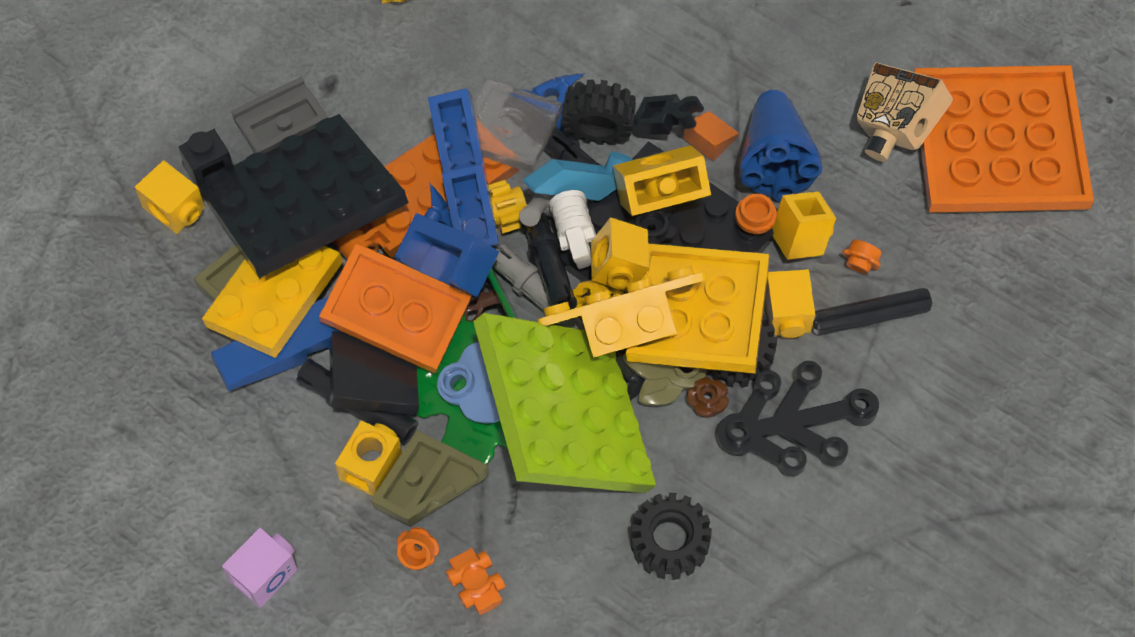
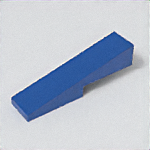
(463, 165)
(244, 365)

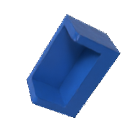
(446, 254)

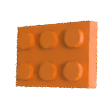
(395, 308)

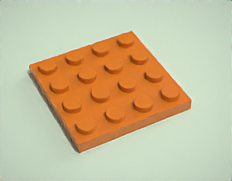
(1007, 142)

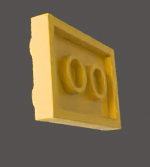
(271, 307)

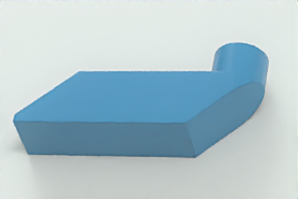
(564, 175)

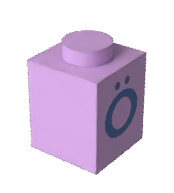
(261, 566)

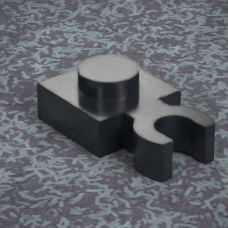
(660, 113)

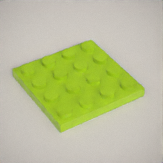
(562, 407)

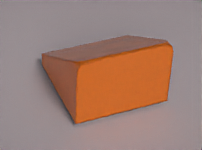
(710, 135)

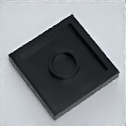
(370, 377)

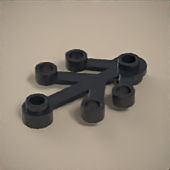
(793, 423)

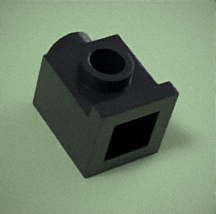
(203, 151)

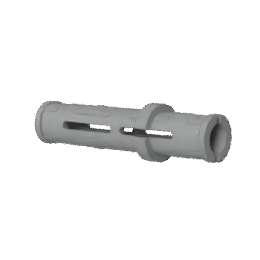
(527, 282)

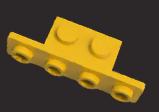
(627, 318)

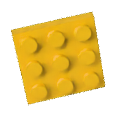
(713, 318)

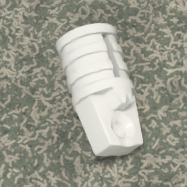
(573, 225)

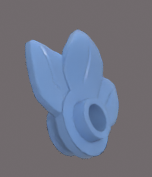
(477, 396)

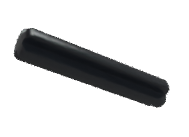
(872, 311)

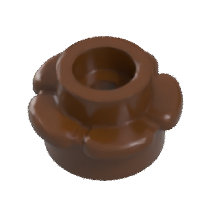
(708, 407)

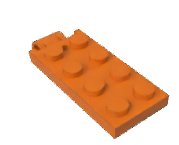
(414, 173)

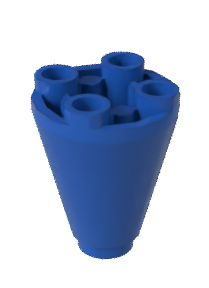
(778, 149)

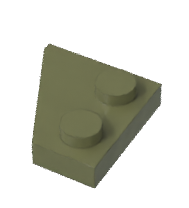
(426, 479)

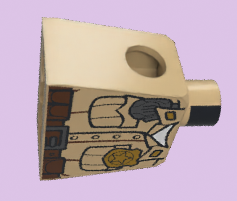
(900, 109)

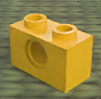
(661, 180)

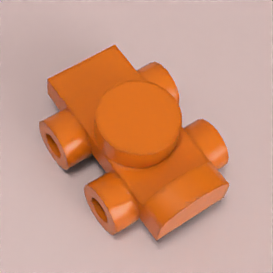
(478, 587)

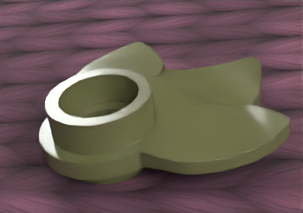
(663, 382)

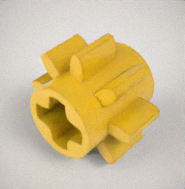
(507, 205)

